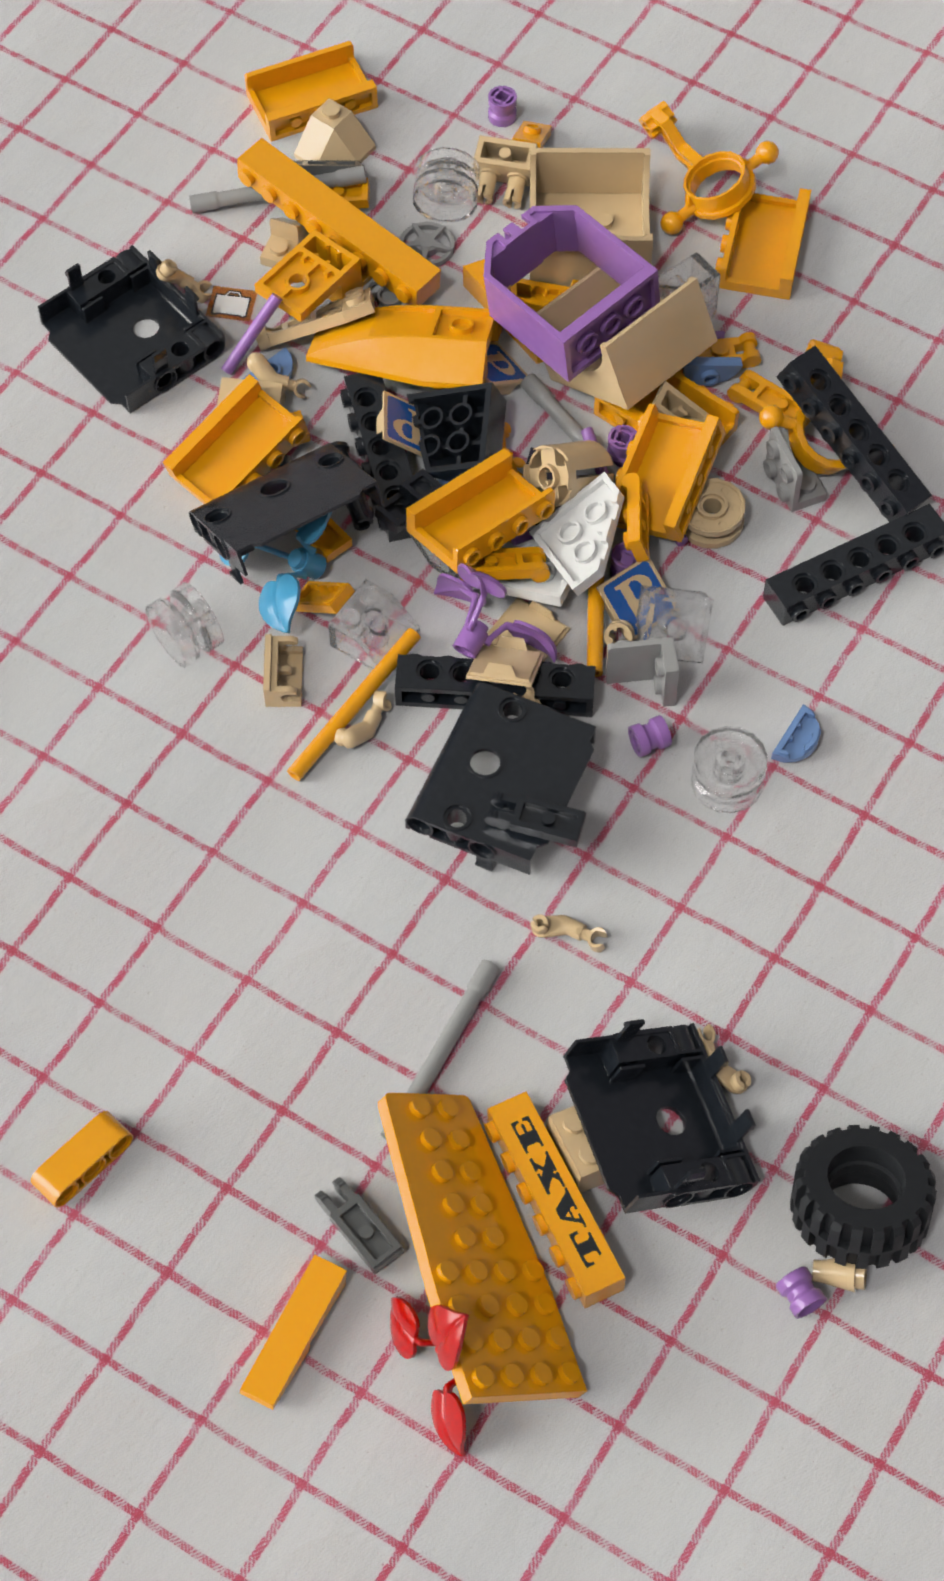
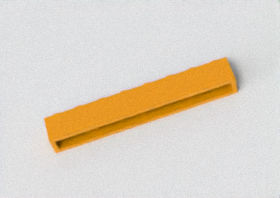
(321, 208)

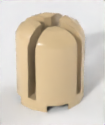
(562, 462)

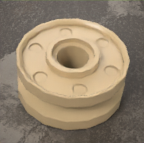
(726, 524)

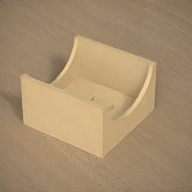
(604, 184)
(645, 350)

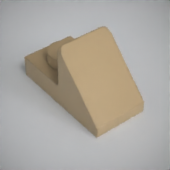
(284, 237)

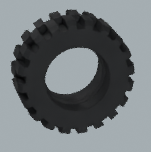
(853, 1232)

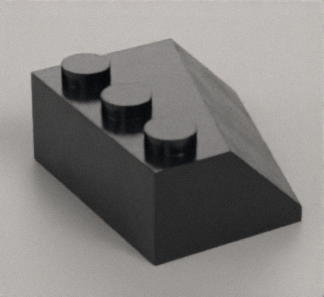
(458, 427)

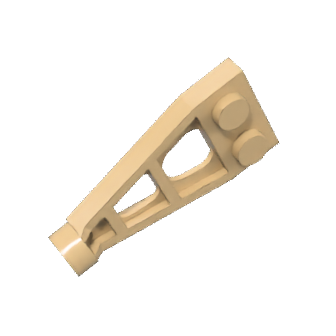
(352, 307)

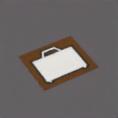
(231, 303)

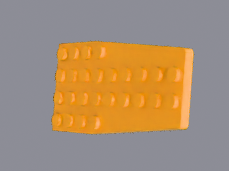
(477, 1253)

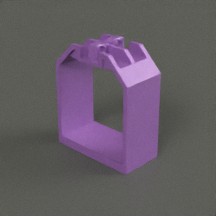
(526, 248)

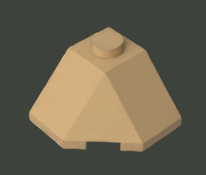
(334, 135)

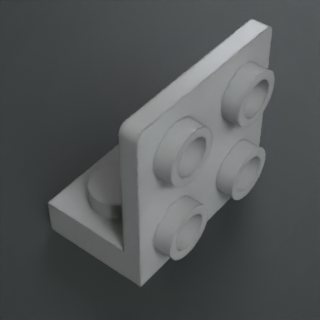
(793, 481)
(645, 660)

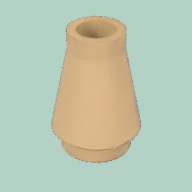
(839, 1276)

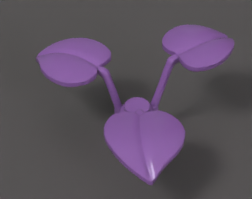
(474, 631)

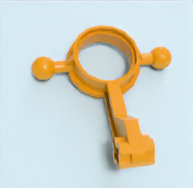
(661, 121)
(773, 416)

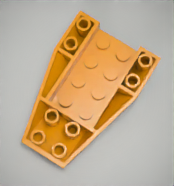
(412, 345)

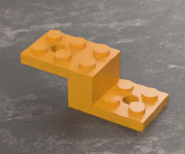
(323, 268)

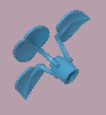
(281, 597)

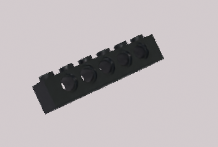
(853, 435)
(383, 460)
(840, 563)
(449, 693)

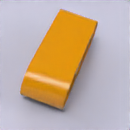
(81, 1159)

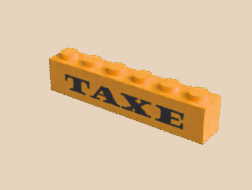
(555, 1200)

